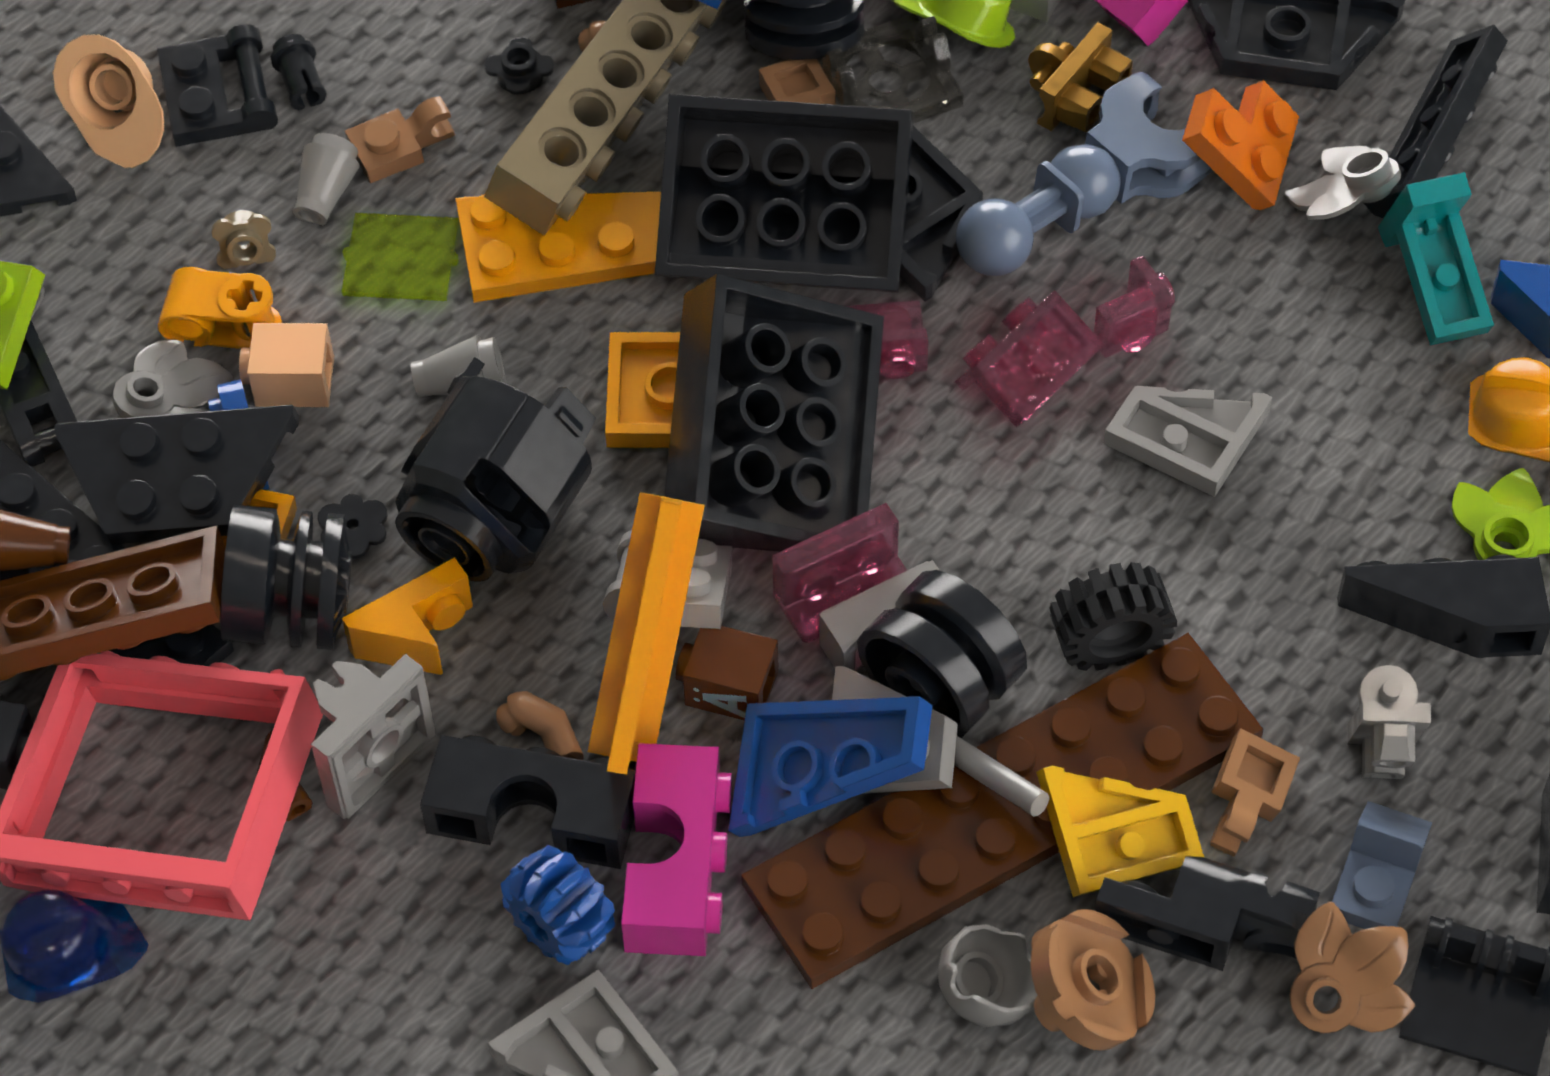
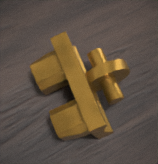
(1068, 72)

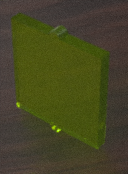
(400, 256)

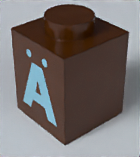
(727, 670)

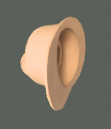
(101, 76)

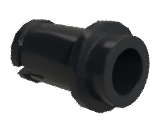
(295, 60)

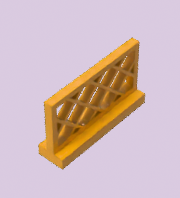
(645, 628)

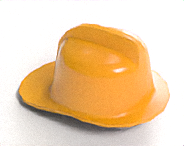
(1512, 408)

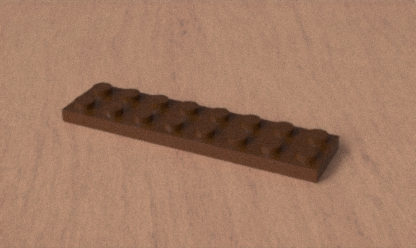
(941, 848)

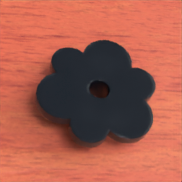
(366, 516)

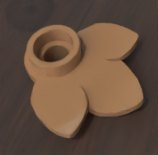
(1357, 966)

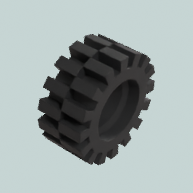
(1112, 616)

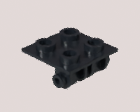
(1480, 997)

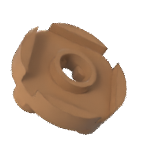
(1068, 1000)

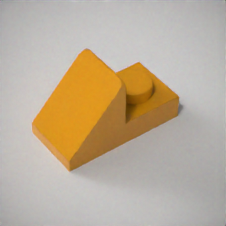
(403, 618)

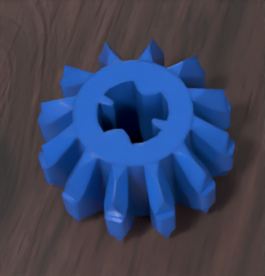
(558, 904)

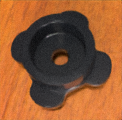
(519, 78)

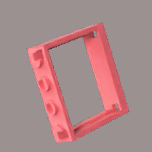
(142, 877)

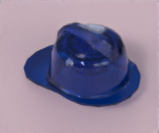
(66, 944)

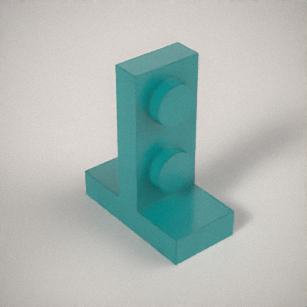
(1439, 257)

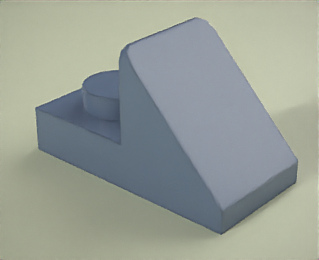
(1380, 866)

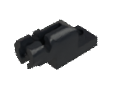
(1209, 911)

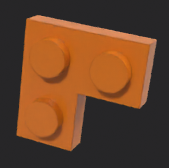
(1244, 145)

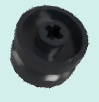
(945, 648)

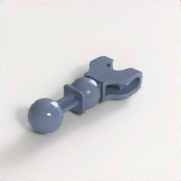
(1118, 161)

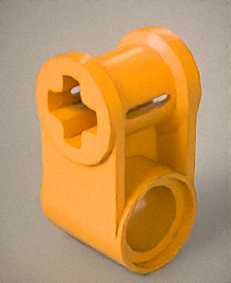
(214, 306)

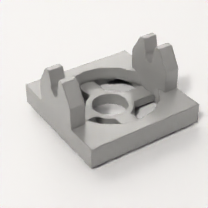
(384, 744)

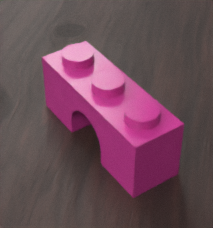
(671, 901)

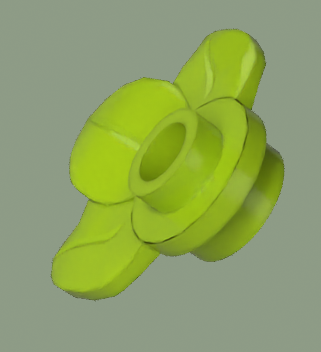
(1506, 513)

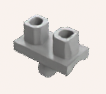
(1388, 722)

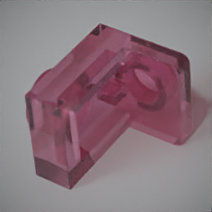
(1137, 316)

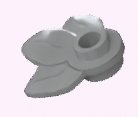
(1351, 177)
(168, 381)

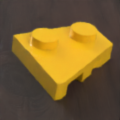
(1116, 829)

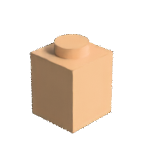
(288, 364)

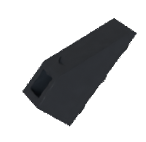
(1466, 605)

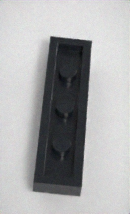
(1443, 110)

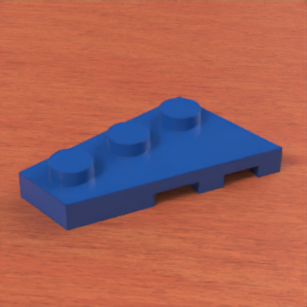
(823, 753)

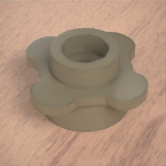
(240, 227)

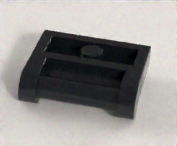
(197, 90)

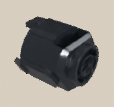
(493, 475)

